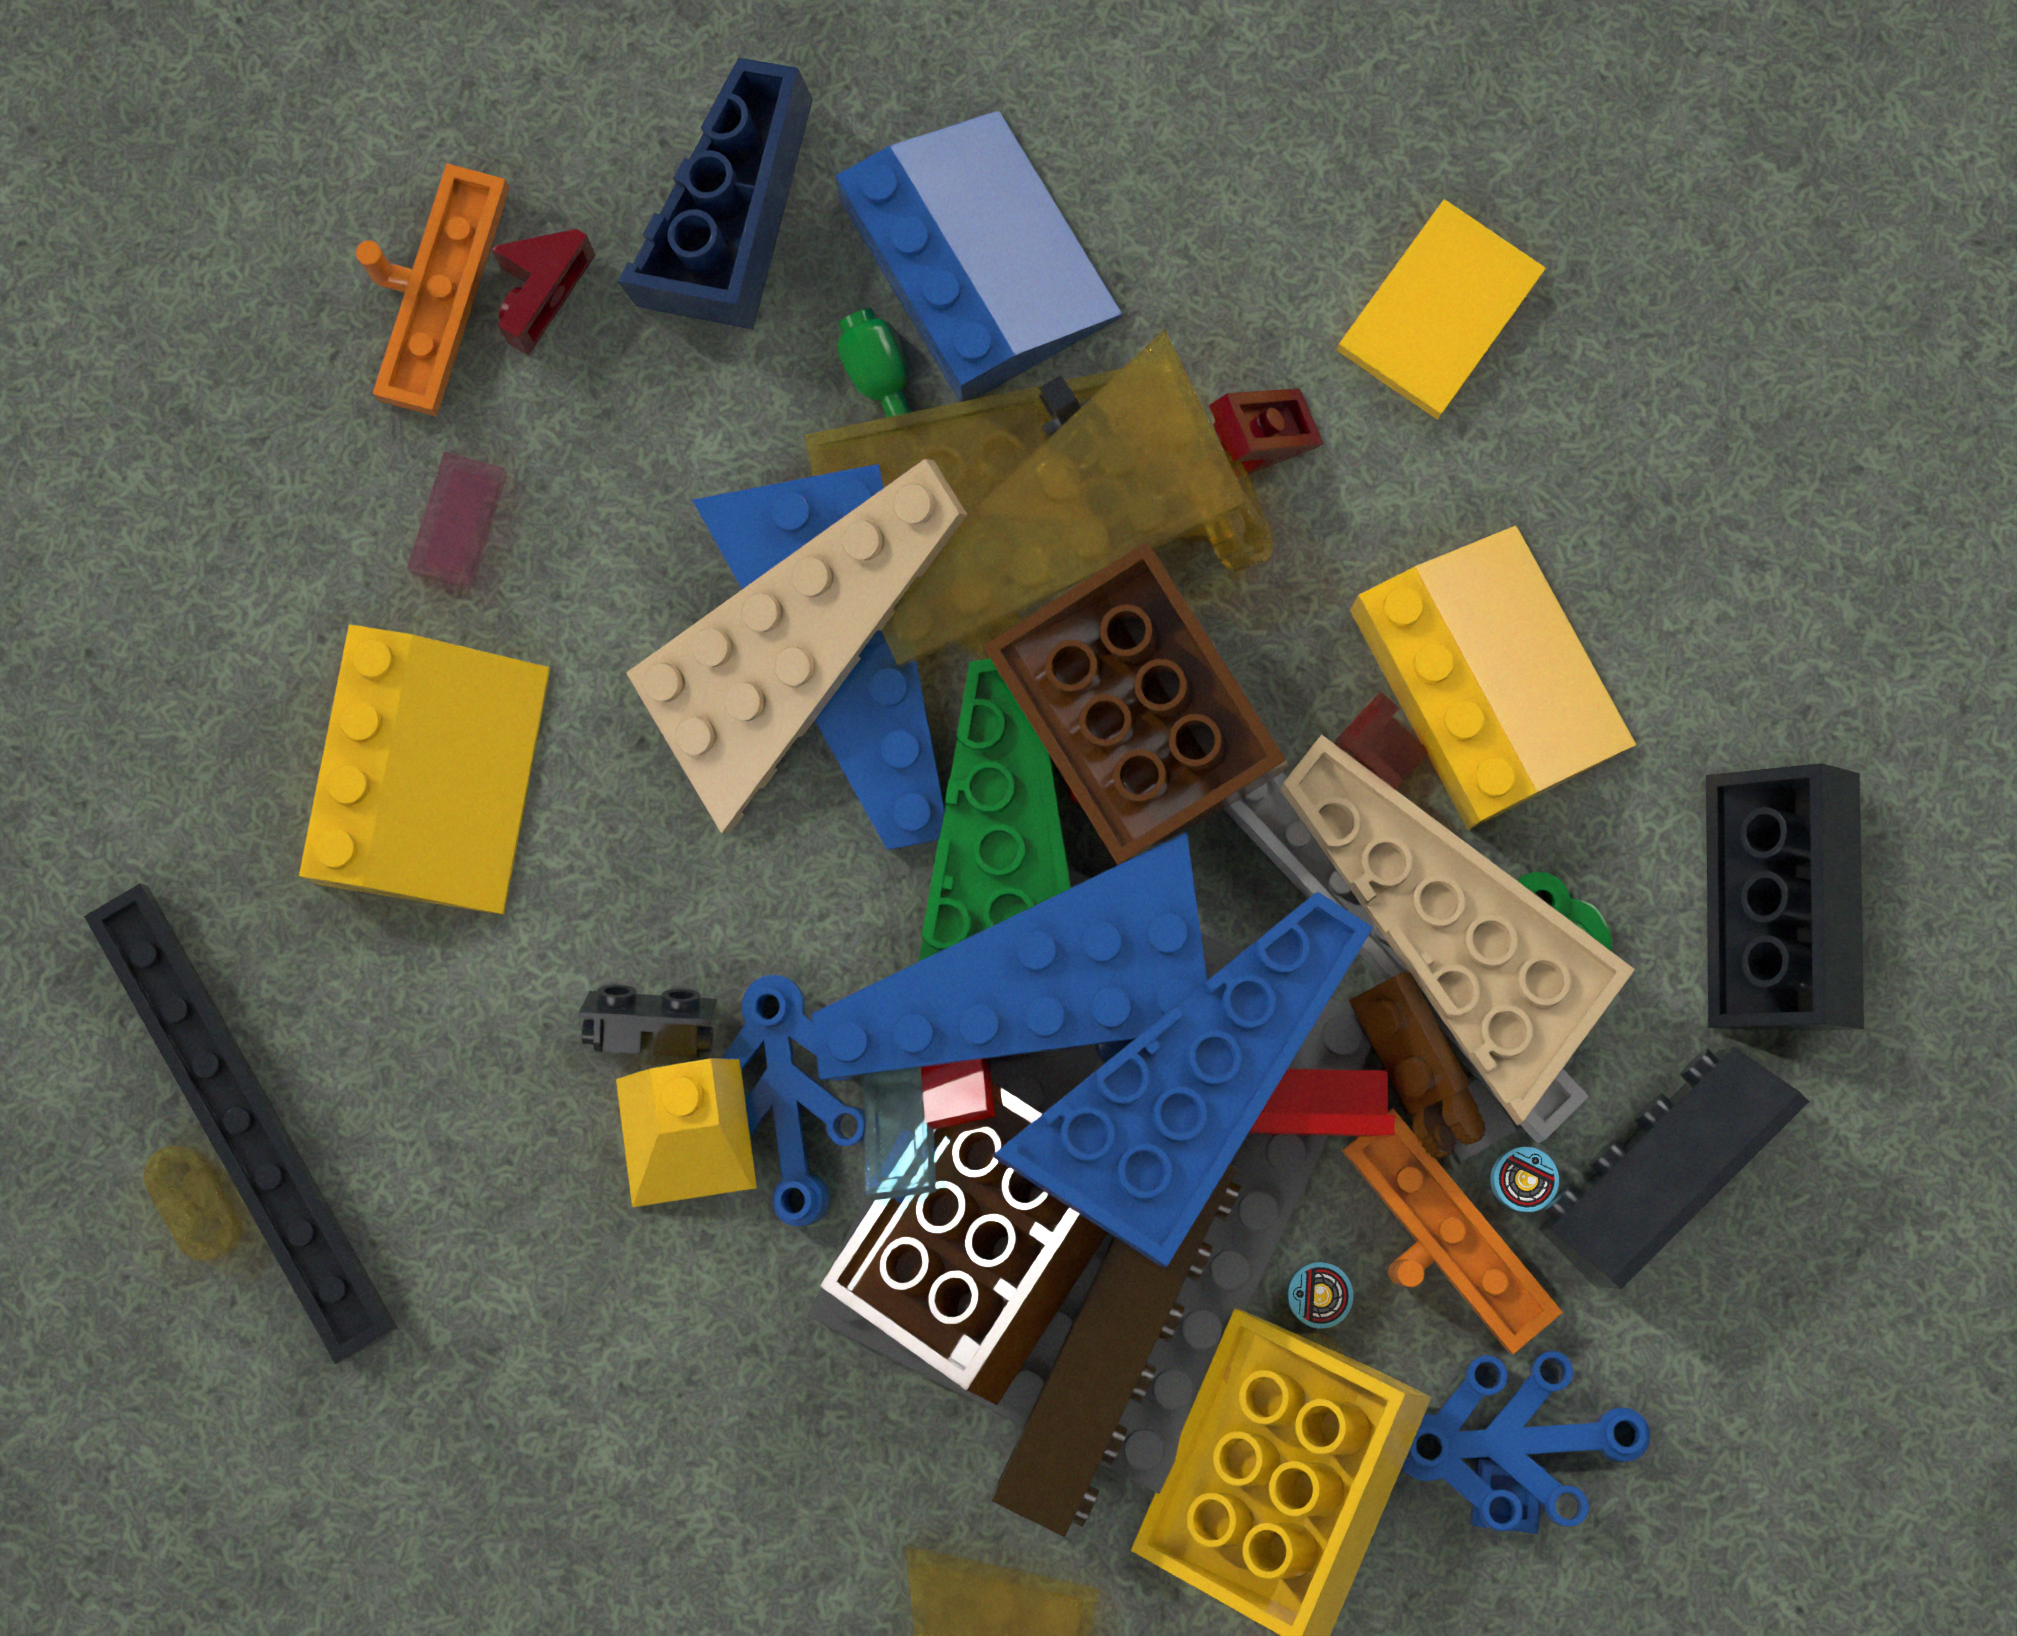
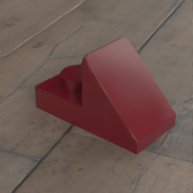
(550, 271)
(1264, 426)

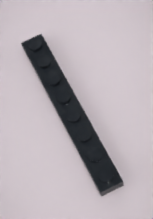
(241, 1123)

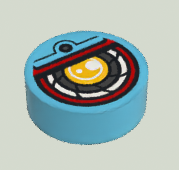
(1524, 1179)
(1319, 1295)

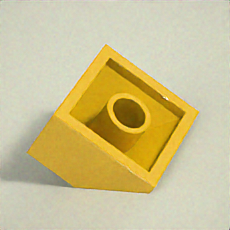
(686, 1131)

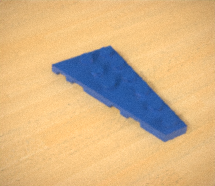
(879, 711)
(1052, 978)
(1170, 1110)

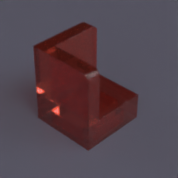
(1382, 742)

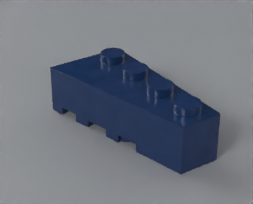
(723, 218)

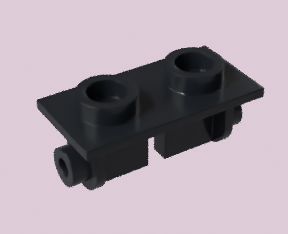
(675, 1018)

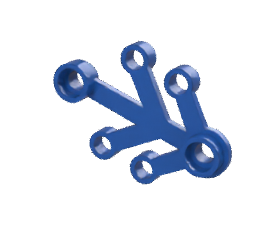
(784, 1088)
(1509, 1442)

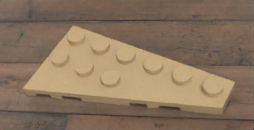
(777, 651)
(1482, 947)

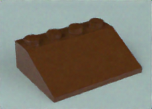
(1135, 705)
(971, 1267)

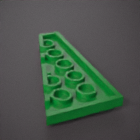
(999, 823)

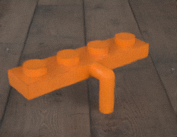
(437, 289)
(1451, 1236)

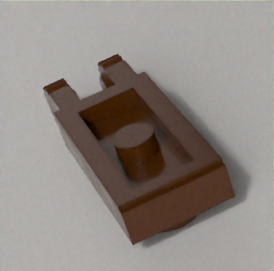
(1420, 1064)

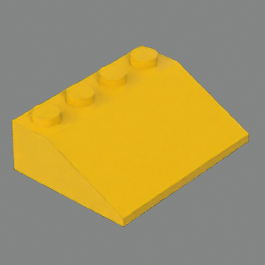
(1490, 675)
(424, 771)
(1281, 1477)

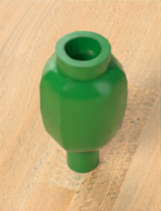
(875, 360)

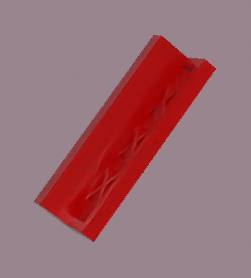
(1328, 1104)

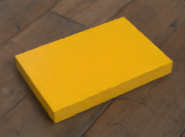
(1440, 309)

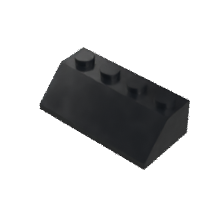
(1784, 899)
(1669, 1166)

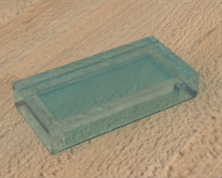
(896, 1136)

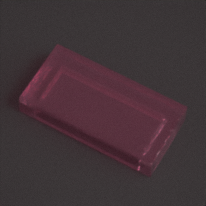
(457, 521)

